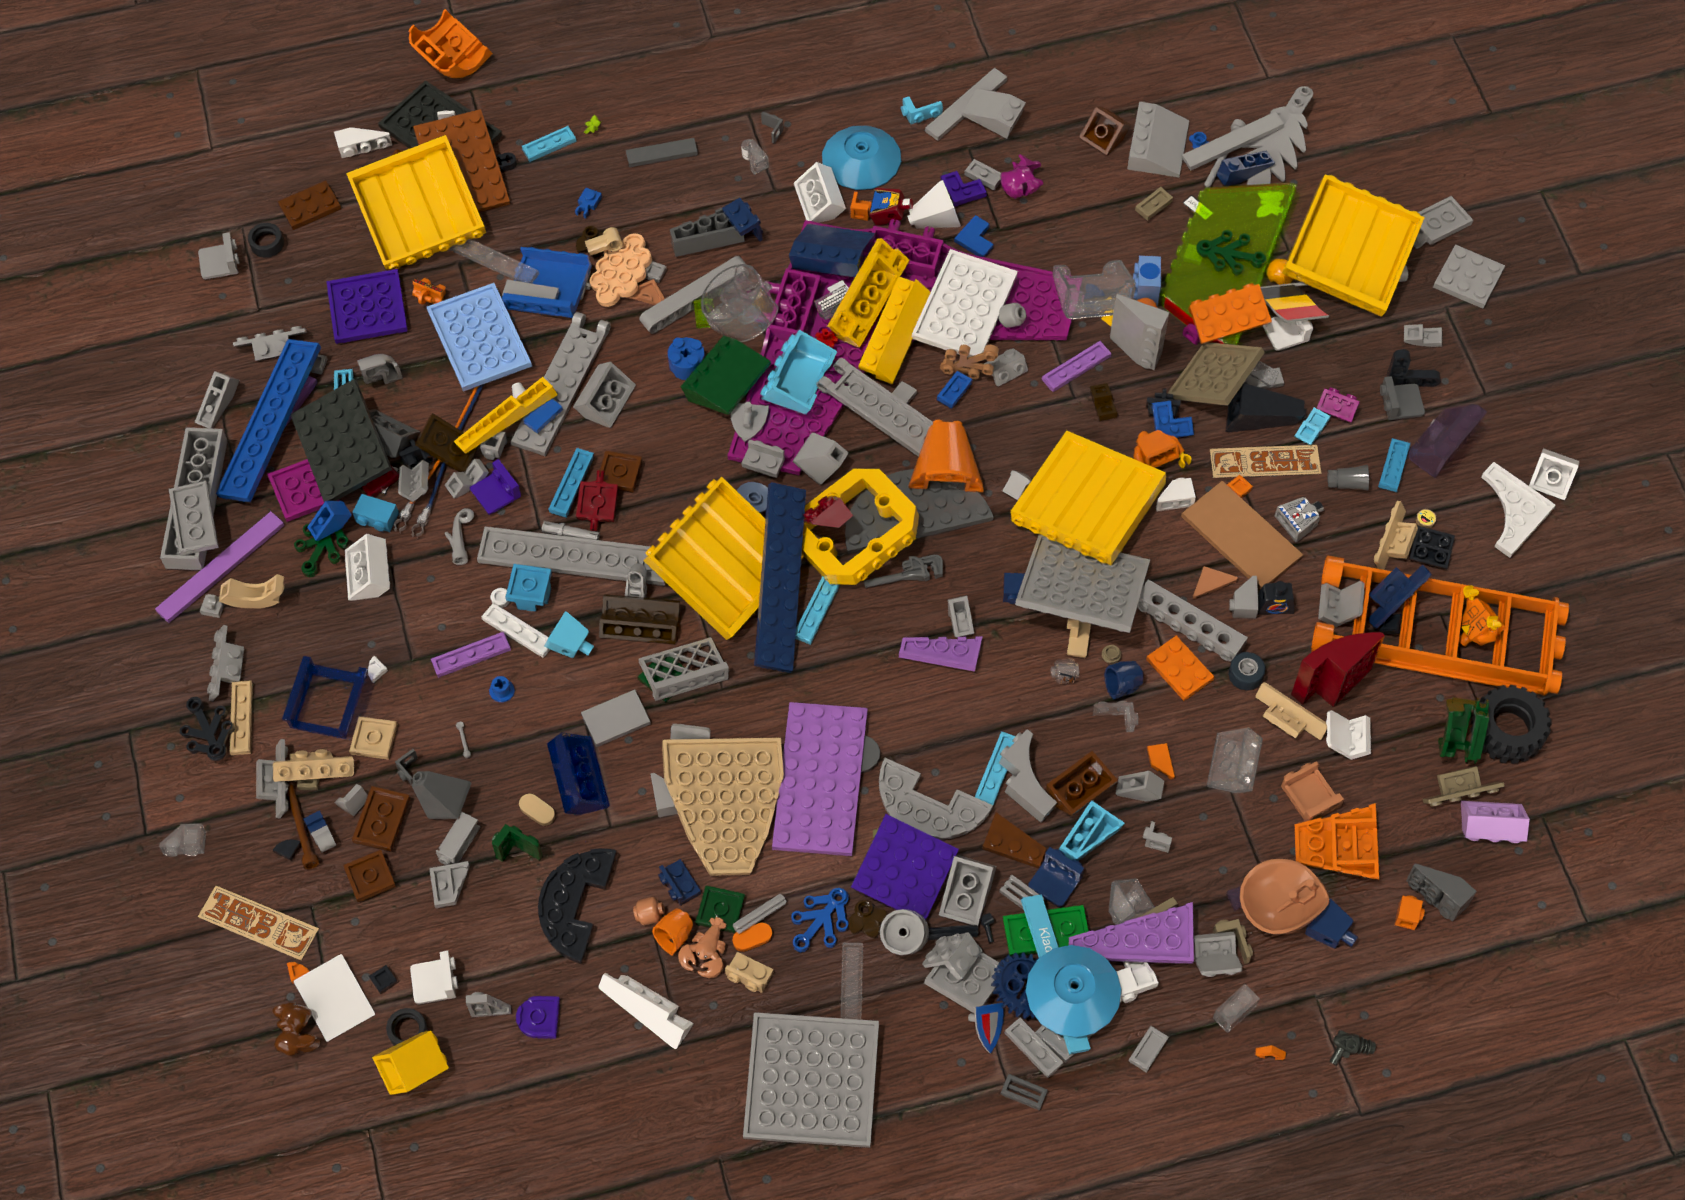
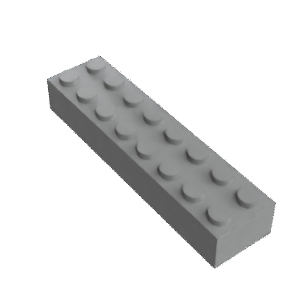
(199, 461)

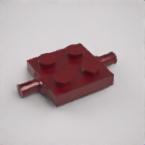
(597, 501)

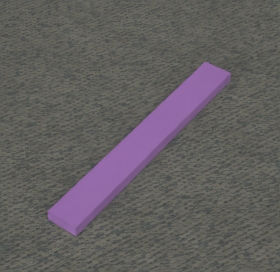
(219, 567)

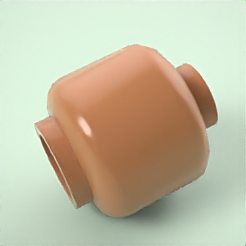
(648, 911)

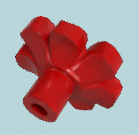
(827, 337)

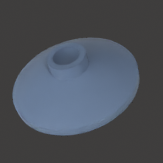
(755, 494)

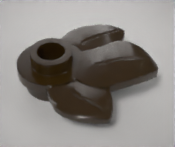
(580, 243)
(868, 921)

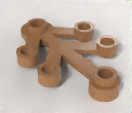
(950, 366)

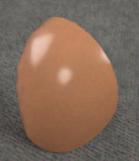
(1282, 896)

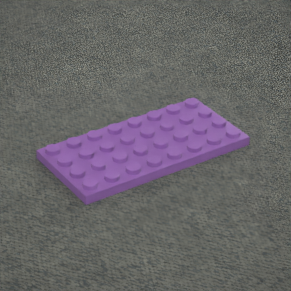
(820, 779)

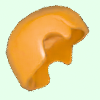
(1274, 272)

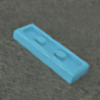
(548, 143)

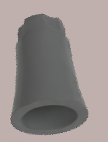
(1349, 478)

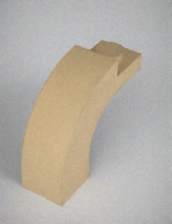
(252, 595)

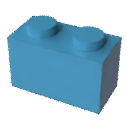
(375, 513)

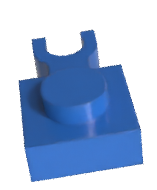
(588, 200)

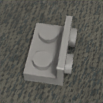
(763, 458)

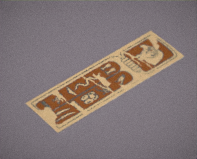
(1265, 461)
(258, 922)

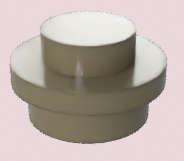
(1111, 654)

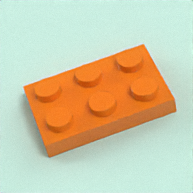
(1180, 668)

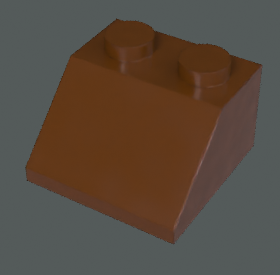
(1104, 130)

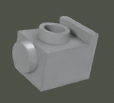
(494, 446)

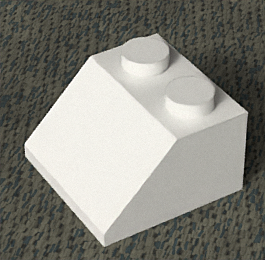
(1554, 474)

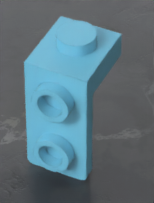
(918, 115)

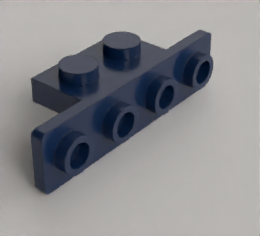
(1394, 592)

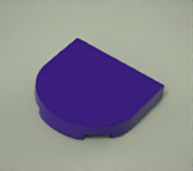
(539, 1017)

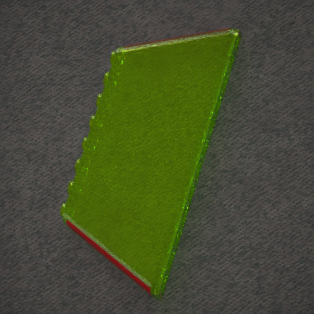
(1241, 209)

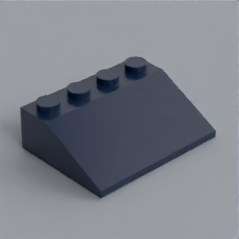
(831, 250)

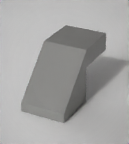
(460, 482)

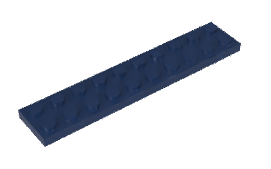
(780, 578)

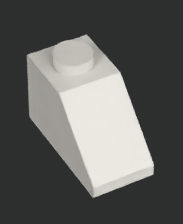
(1177, 495)

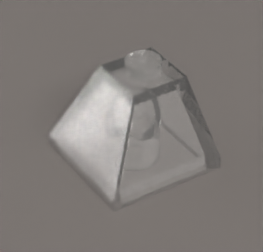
(1128, 900)

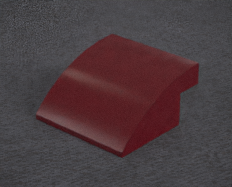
(1337, 667)

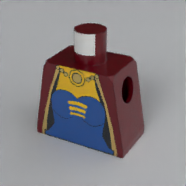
(888, 205)

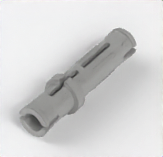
(564, 530)

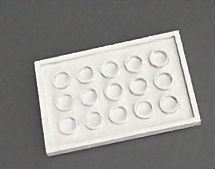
(964, 303)

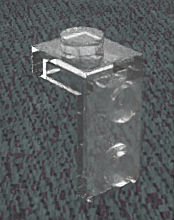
(1264, 374)
(1120, 708)

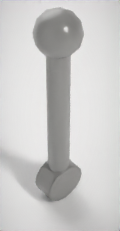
(460, 726)

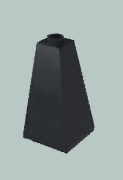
(1261, 409)

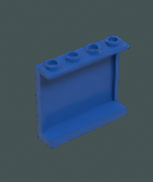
(555, 270)

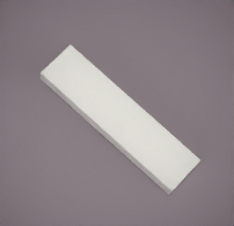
(516, 629)

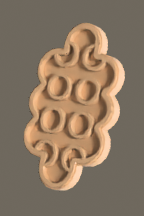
(621, 271)

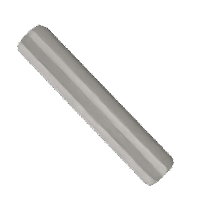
(759, 913)

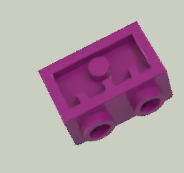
(1338, 405)

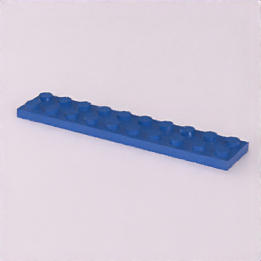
(268, 420)

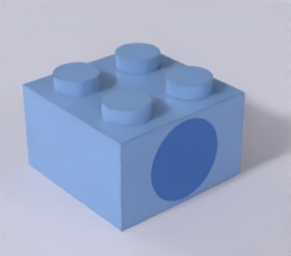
(1147, 278)

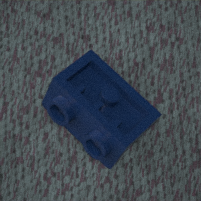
(679, 881)

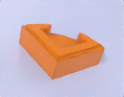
(296, 970)
(1270, 1051)

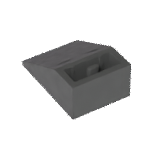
(1443, 890)

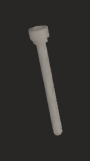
(1235, 125)

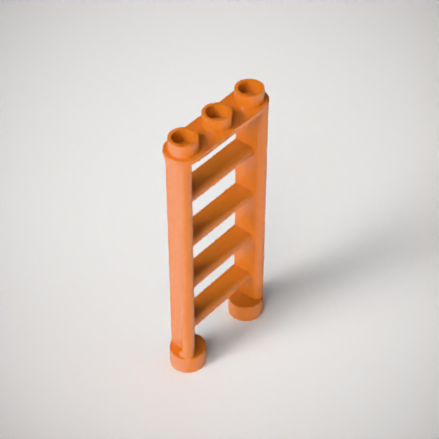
(1449, 665)

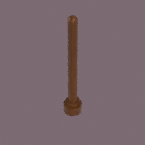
(309, 859)

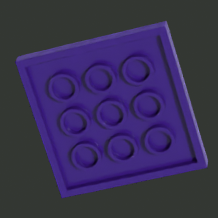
(366, 306)
(904, 867)

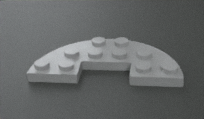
(923, 812)

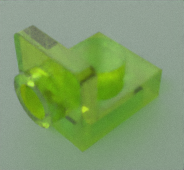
(701, 321)

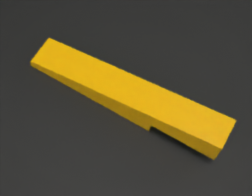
(506, 414)

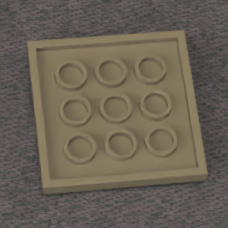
(1216, 373)

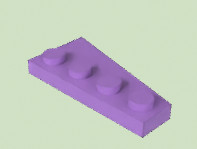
(954, 653)

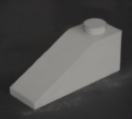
(217, 397)

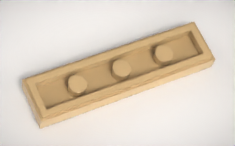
(241, 717)

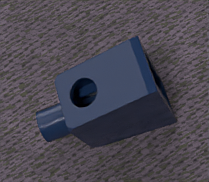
(1332, 926)

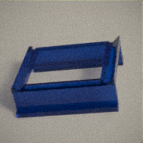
(300, 688)

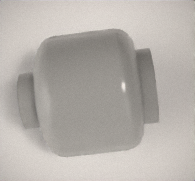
(1012, 315)

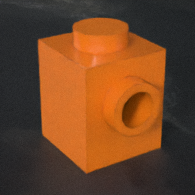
(1409, 912)

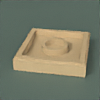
(373, 738)

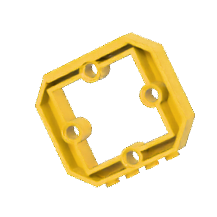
(890, 543)

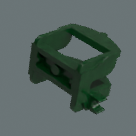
(1457, 725)

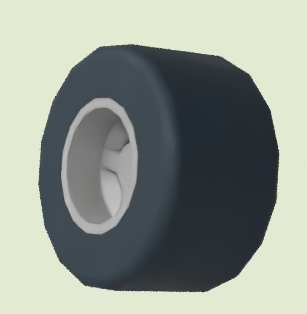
(1251, 665)

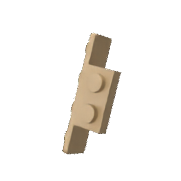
(1397, 537)
(1078, 638)
(1289, 714)
(312, 766)

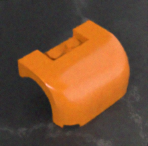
(449, 47)

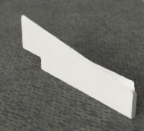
(647, 1007)

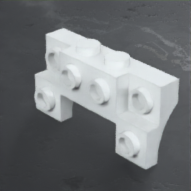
(1133, 980)

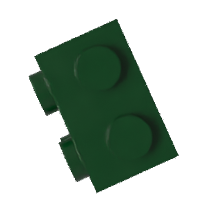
(512, 836)

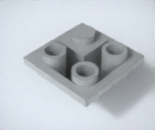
(820, 457)

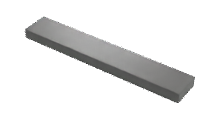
(952, 115)
(1233, 141)

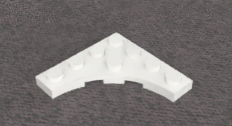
(1522, 508)

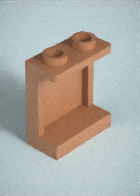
(1311, 792)

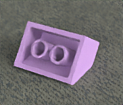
(1494, 821)

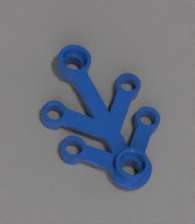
(821, 917)

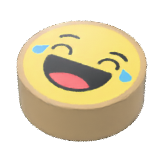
(1426, 518)

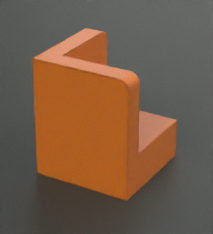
(859, 208)

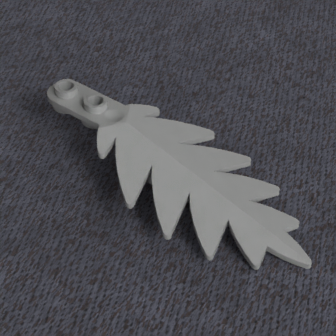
(1279, 142)

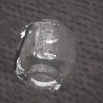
(1065, 671)

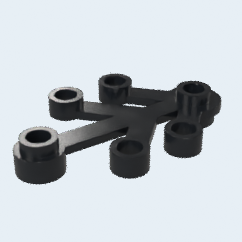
(208, 731)

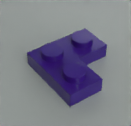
(960, 192)

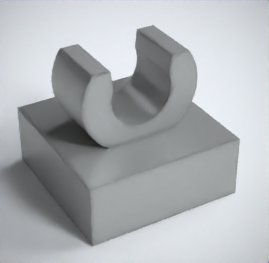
(211, 606)

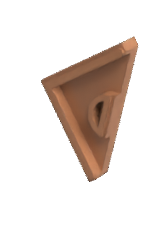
(648, 293)
(1211, 581)

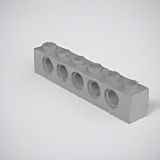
(1186, 612)

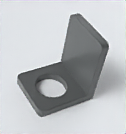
(773, 122)
(403, 774)

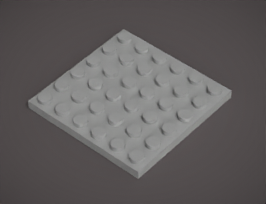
(1082, 587)
(811, 1080)

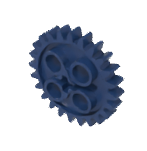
(1007, 974)

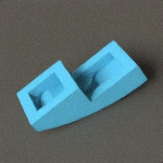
(1312, 426)

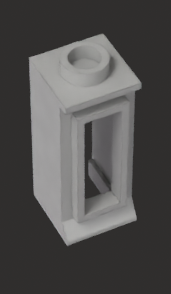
(458, 839)

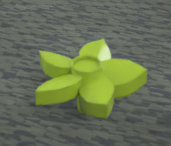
(592, 125)

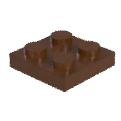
(621, 469)
(369, 876)

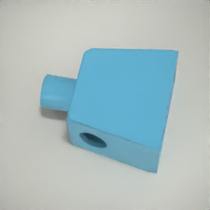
(569, 637)

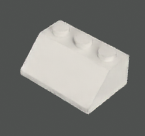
(819, 194)
(367, 568)

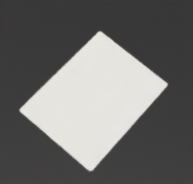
(334, 997)

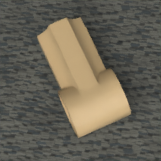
(608, 241)

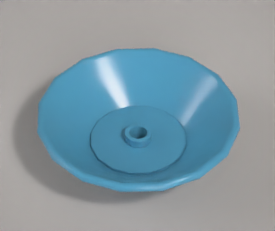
(865, 167)
(1068, 1009)

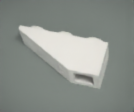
(358, 141)

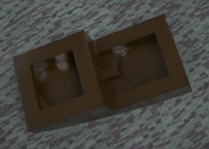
(1103, 402)

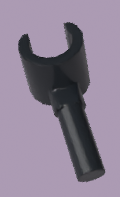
(987, 920)

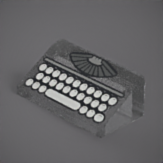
(829, 303)

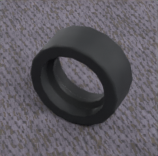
(260, 230)
(400, 1015)

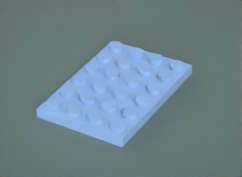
(479, 336)

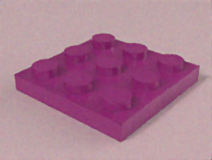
(296, 490)

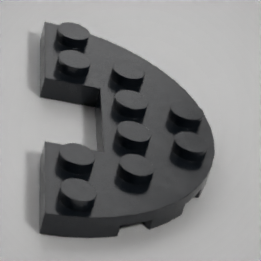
(562, 897)

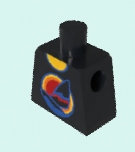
(1276, 599)

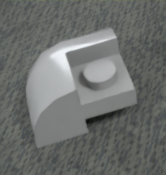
(379, 367)

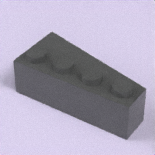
(704, 234)

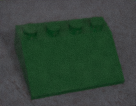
(725, 375)

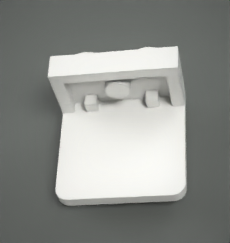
(1288, 334)
(1347, 736)
(434, 980)

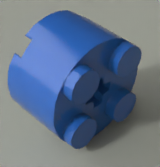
(685, 356)

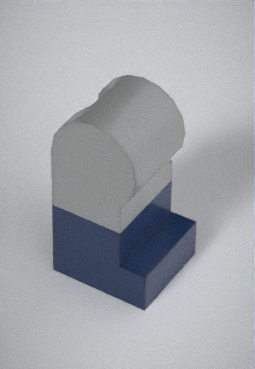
(319, 831)

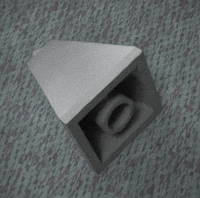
(440, 794)

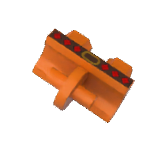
(428, 293)

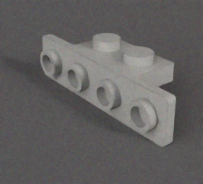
(271, 345)
(226, 663)
(265, 785)

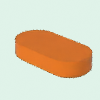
(752, 937)

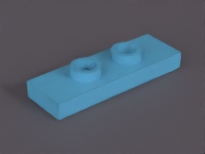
(1394, 465)

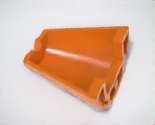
(946, 458)

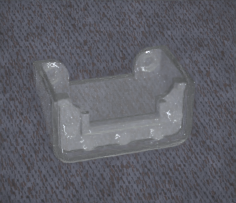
(1094, 293)

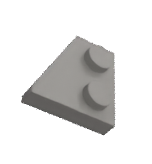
(486, 1005)

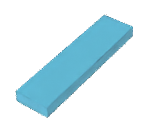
(816, 611)
(995, 772)

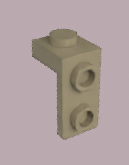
(1240, 934)

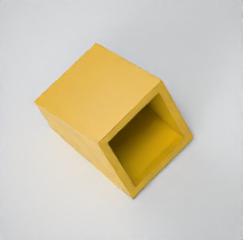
(411, 1063)

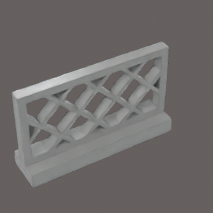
(689, 679)

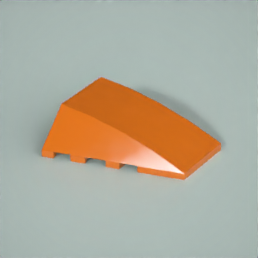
(1340, 842)

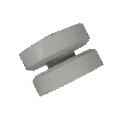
(892, 931)

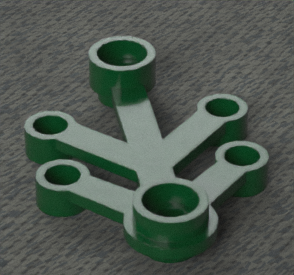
(1229, 252)
(321, 544)

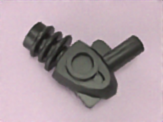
(1350, 1043)

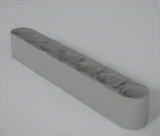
(682, 301)

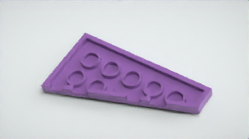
(1149, 938)

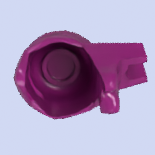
(1015, 180)

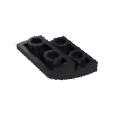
(1432, 547)

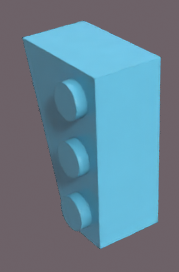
(1090, 831)

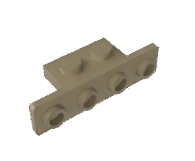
(1459, 784)

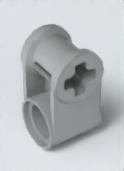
(636, 585)

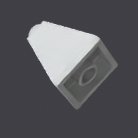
(934, 210)

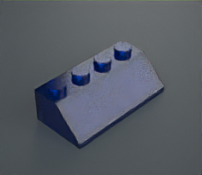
(577, 773)

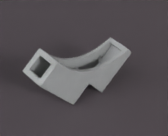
(1023, 784)

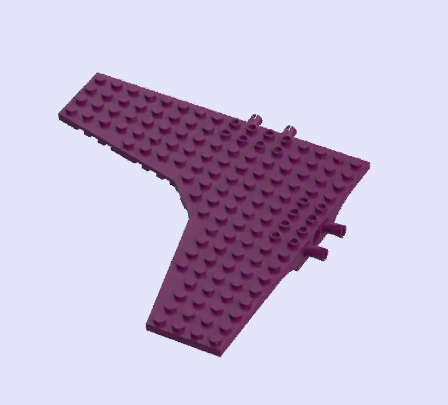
(797, 311)

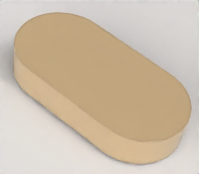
(537, 809)

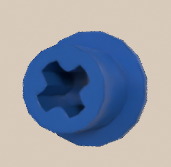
(501, 689)

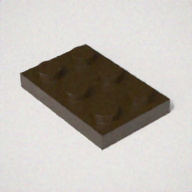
(438, 440)

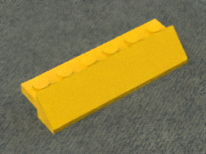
(868, 293)
(894, 330)

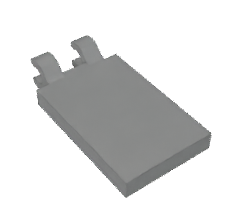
(1441, 221)

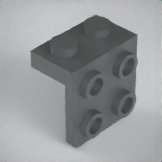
(1401, 400)

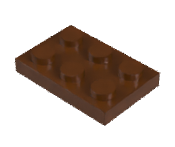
(309, 205)
(381, 818)

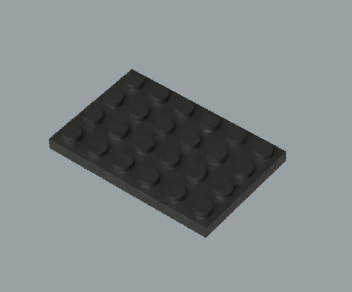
(421, 108)
(341, 442)

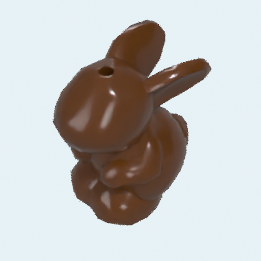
(292, 1021)

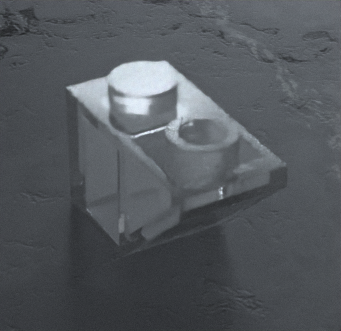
(186, 839)

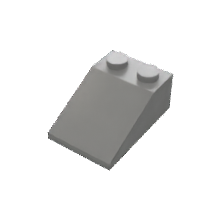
(994, 111)
(967, 890)

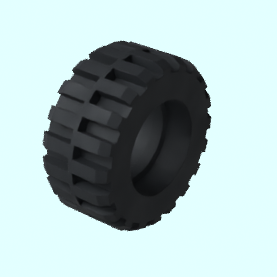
(1529, 709)

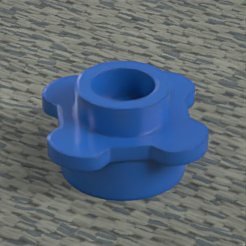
(1196, 137)

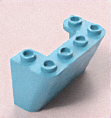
(797, 372)

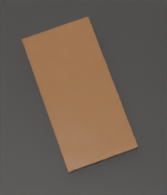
(1241, 535)

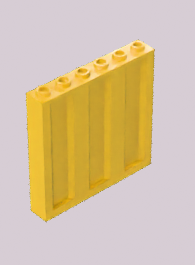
(416, 203)
(1353, 245)
(1088, 497)
(714, 557)

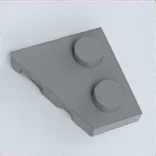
(448, 882)

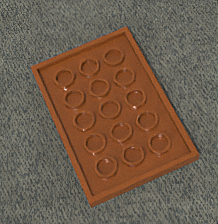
(473, 153)

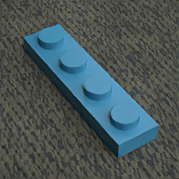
(570, 482)

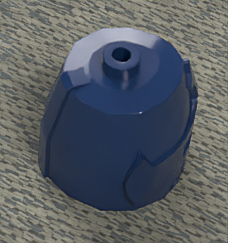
(1123, 678)

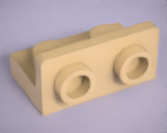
(748, 972)

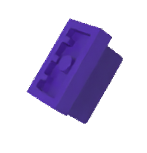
(496, 489)

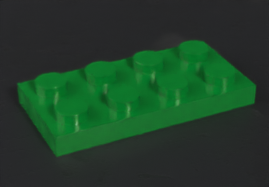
(1064, 922)

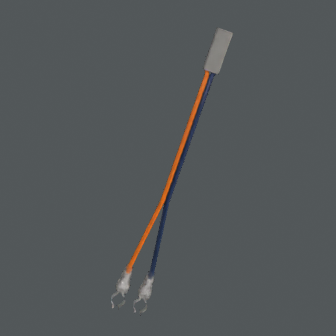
(423, 518)

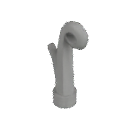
(459, 554)

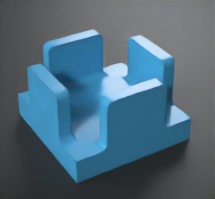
(529, 587)

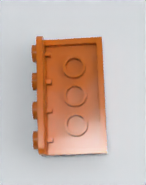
(1229, 313)

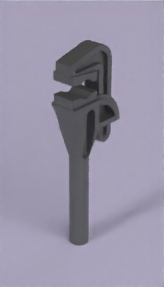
(914, 569)

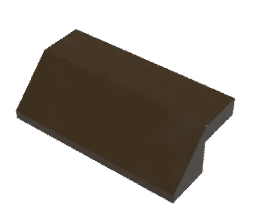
(639, 619)

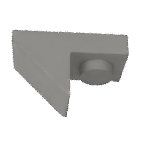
(960, 616)

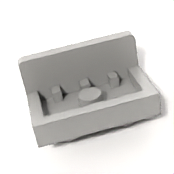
(1008, 366)
(413, 482)

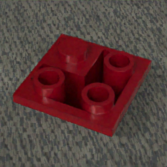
(829, 512)

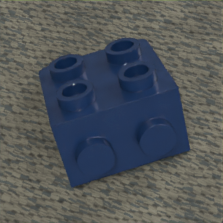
(742, 219)
(1057, 877)

